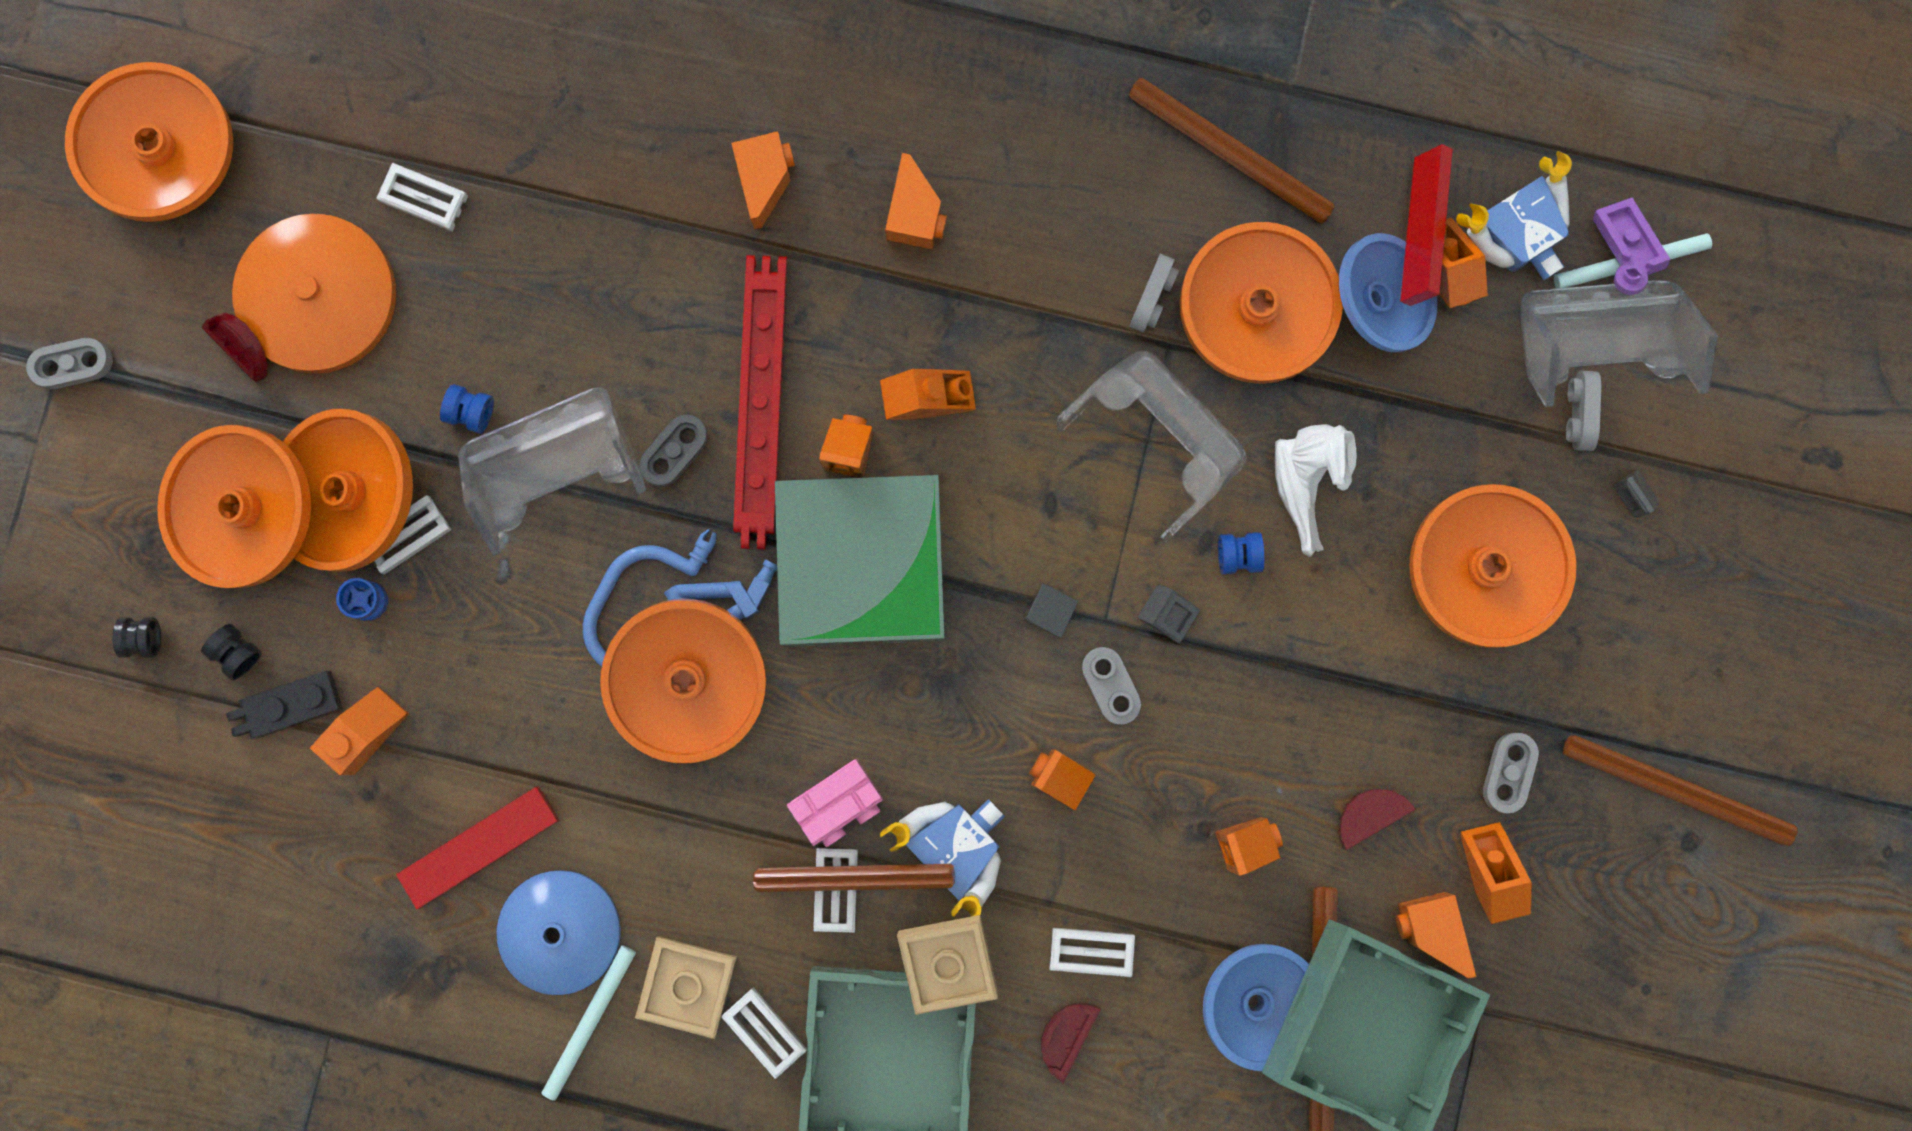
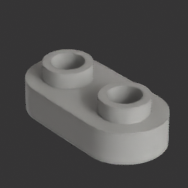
(1148, 309)
(72, 363)
(1585, 396)
(1108, 687)
(1515, 774)

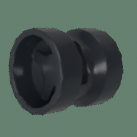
(231, 651)

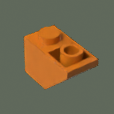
(927, 394)
(1061, 778)

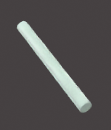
(1609, 267)
(588, 1023)

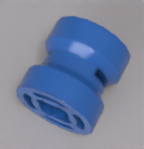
(466, 408)
(1241, 553)
(355, 594)

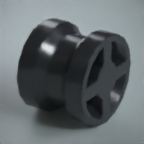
(136, 637)

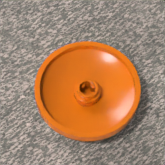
(149, 141)
(315, 293)
(1261, 302)
(356, 486)
(234, 506)
(1492, 566)
(683, 681)

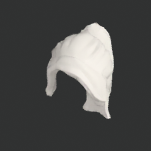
(1300, 468)

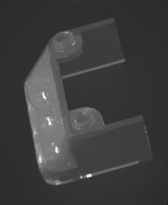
(1610, 327)
(1146, 378)
(541, 456)

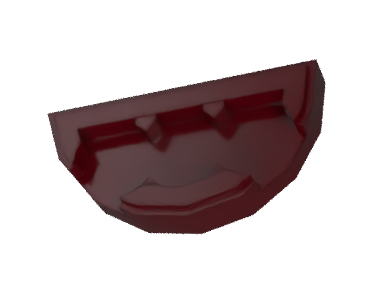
(238, 344)
(1370, 813)
(1065, 1036)

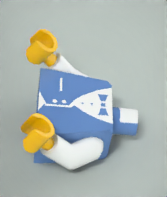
(1525, 223)
(952, 836)

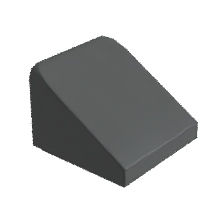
(1636, 494)
(1051, 610)
(1169, 613)

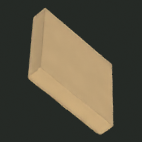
(947, 964)
(686, 987)

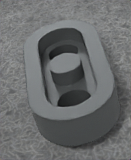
(670, 448)

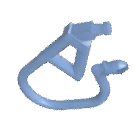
(747, 601)

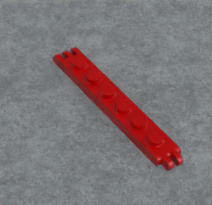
(760, 400)

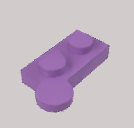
(1632, 245)

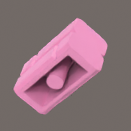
(835, 803)

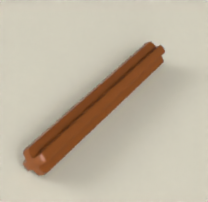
(854, 878)

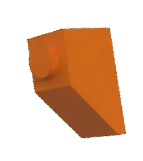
(763, 173)
(914, 208)
(1462, 268)
(847, 446)
(359, 732)
(1249, 845)
(1497, 873)
(1437, 930)

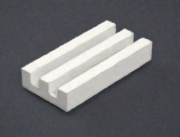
(453, 210)
(415, 509)
(835, 926)
(1057, 949)
(741, 1005)

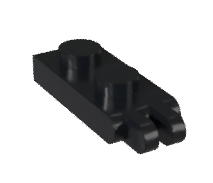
(286, 706)

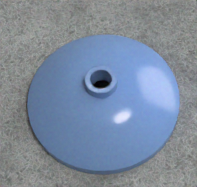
(1372, 293)
(586, 927)
(1244, 1032)

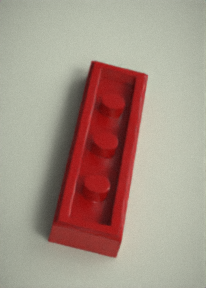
(1426, 225)
(477, 847)

